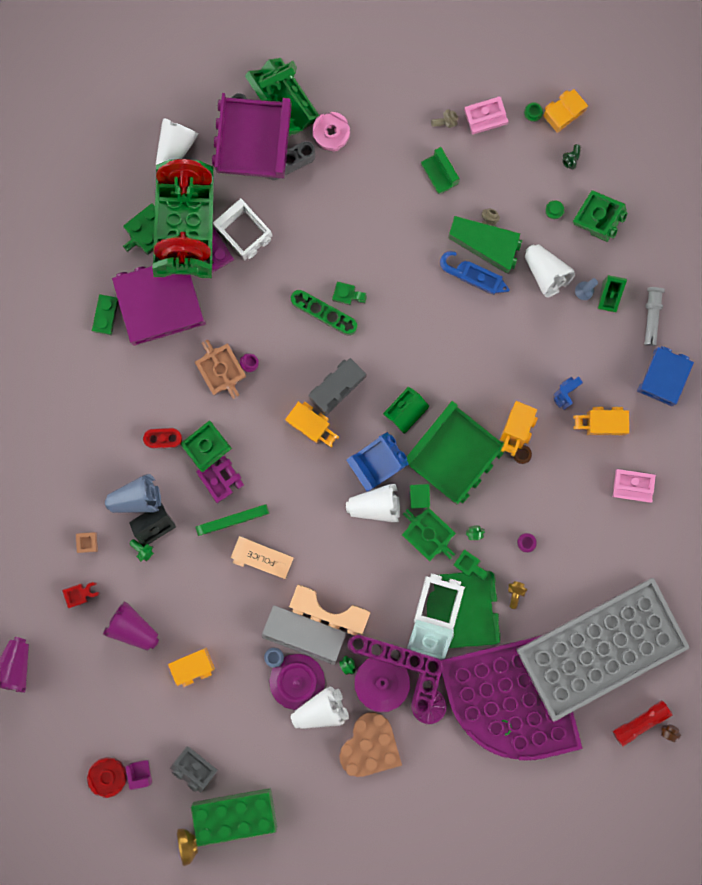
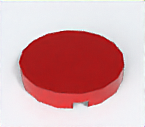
(107, 777)

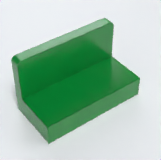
(440, 171)
(406, 409)

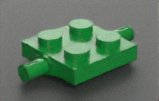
(141, 230)
(428, 534)

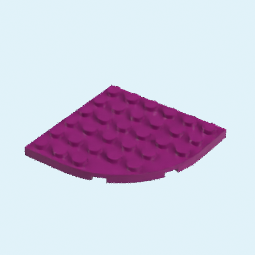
(496, 687)

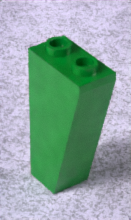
(487, 242)

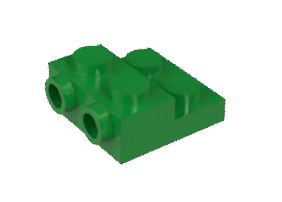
(601, 216)

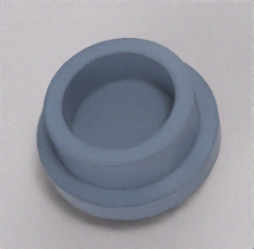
(274, 657)

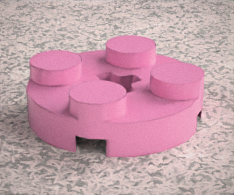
(327, 121)

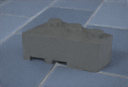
(337, 386)

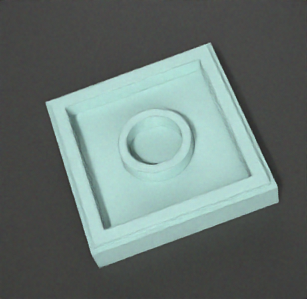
(430, 639)

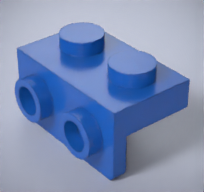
(561, 395)

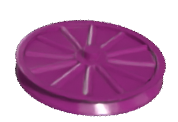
(437, 712)

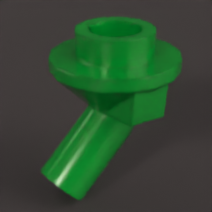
(144, 553)

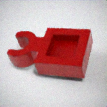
(78, 594)

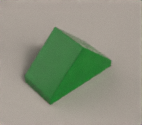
(611, 293)

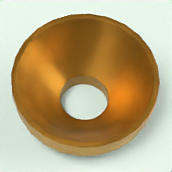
(187, 846)

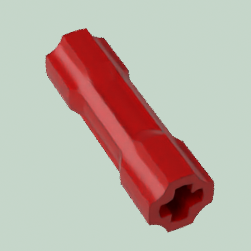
(655, 715)

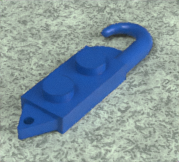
(475, 275)

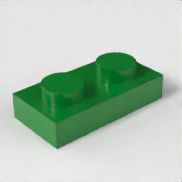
(105, 314)

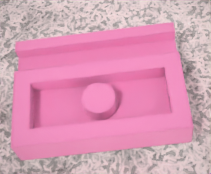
(486, 115)
(633, 486)

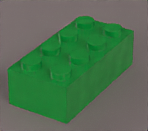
(234, 817)

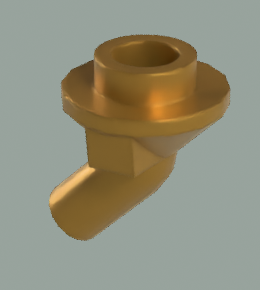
(517, 589)

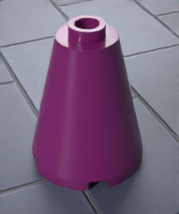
(131, 628)
(14, 665)

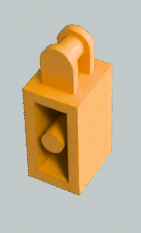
(604, 421)
(310, 423)
(517, 427)

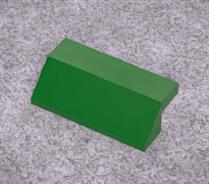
(302, 111)

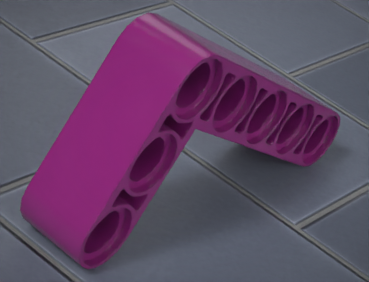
(403, 662)

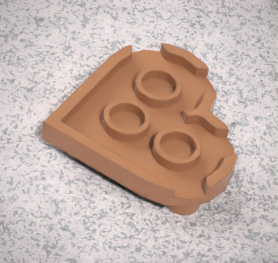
(371, 748)

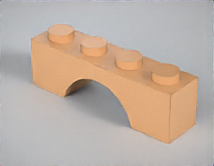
(306, 602)

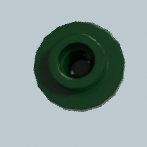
(570, 159)

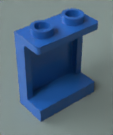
(666, 376)
(378, 461)

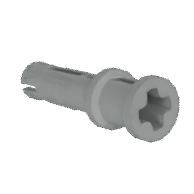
(653, 306)

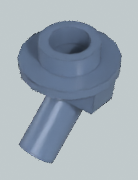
(585, 289)

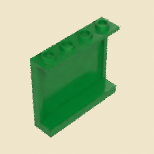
(454, 454)

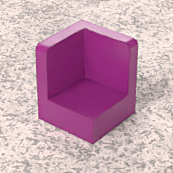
(138, 774)

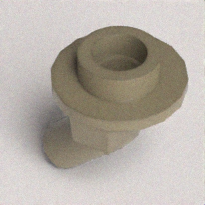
(450, 119)
(490, 216)

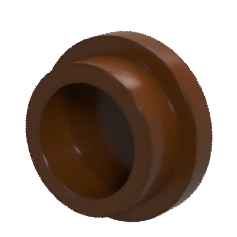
(523, 455)
(670, 733)

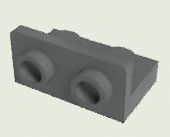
(193, 770)

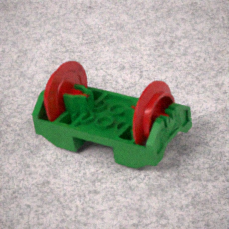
(183, 218)

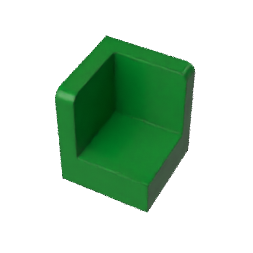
(419, 496)

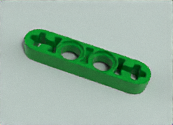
(325, 310)
(232, 520)

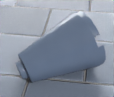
(135, 497)

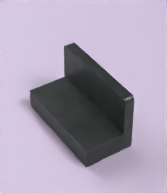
(151, 525)

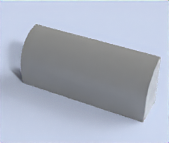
(303, 635)

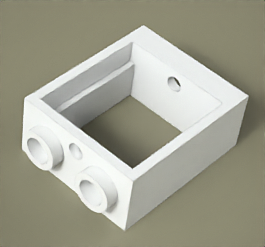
(230, 216)
(451, 584)

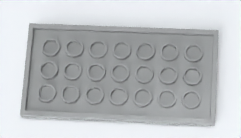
(602, 649)

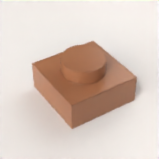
(86, 542)

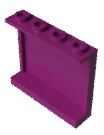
(252, 137)
(156, 305)

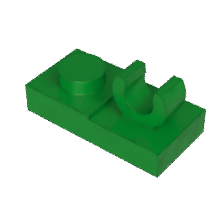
(273, 77)

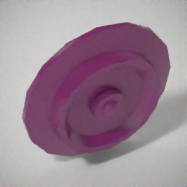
(296, 680)
(381, 685)

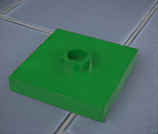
(205, 446)

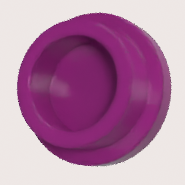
(249, 362)
(526, 542)

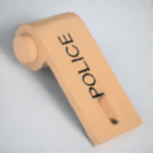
(261, 557)

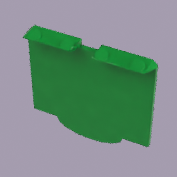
(475, 618)

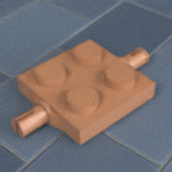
(220, 369)

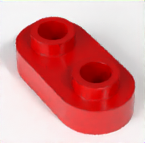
(163, 438)

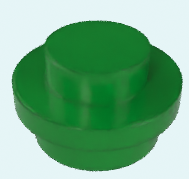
(533, 112)
(554, 209)
(475, 532)
(348, 665)

